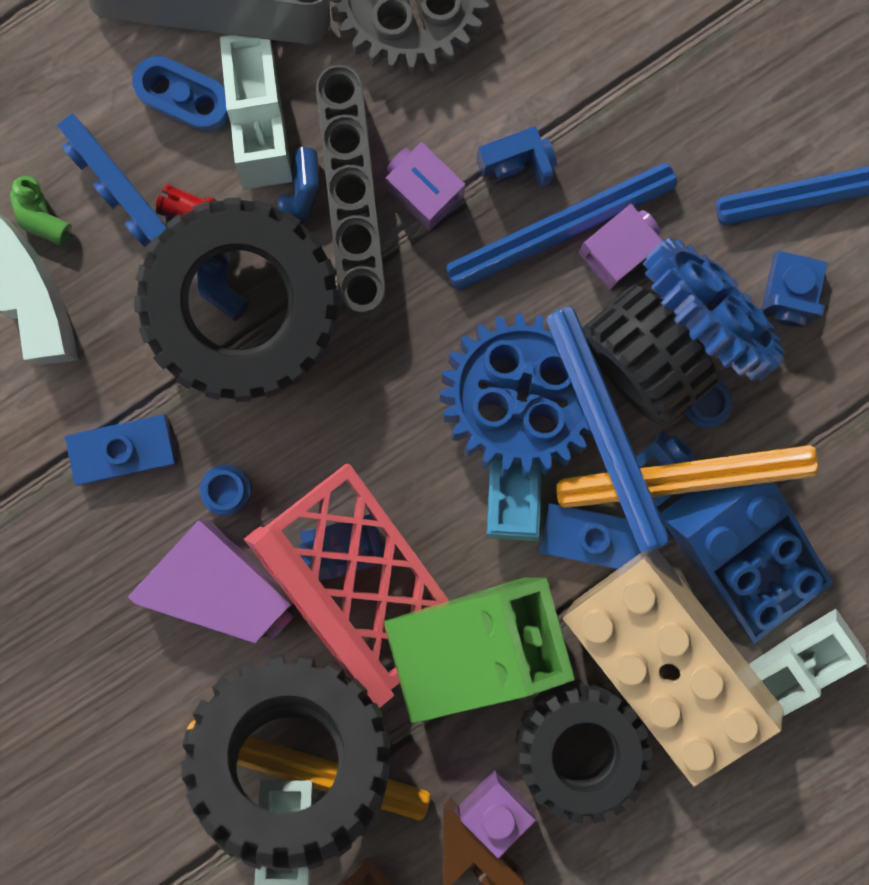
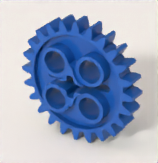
(732, 331)
(513, 438)

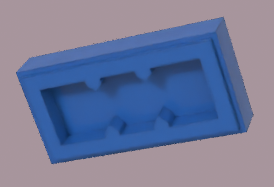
(121, 450)
(587, 537)

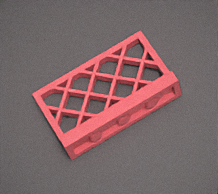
(315, 601)

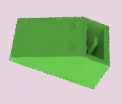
(479, 649)

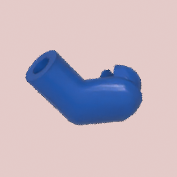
(305, 184)
(214, 286)

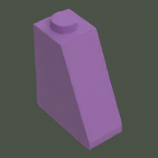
(215, 586)

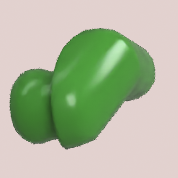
(32, 212)

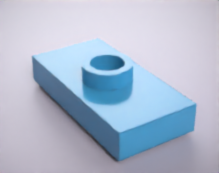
(513, 503)

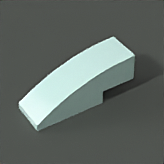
(255, 111)
(34, 300)
(810, 661)

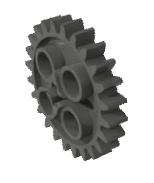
(406, 44)

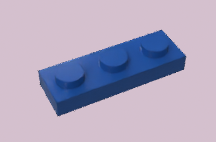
(113, 183)

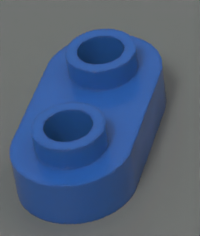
(184, 96)

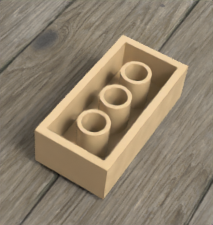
(707, 706)

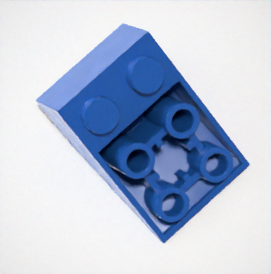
(748, 553)

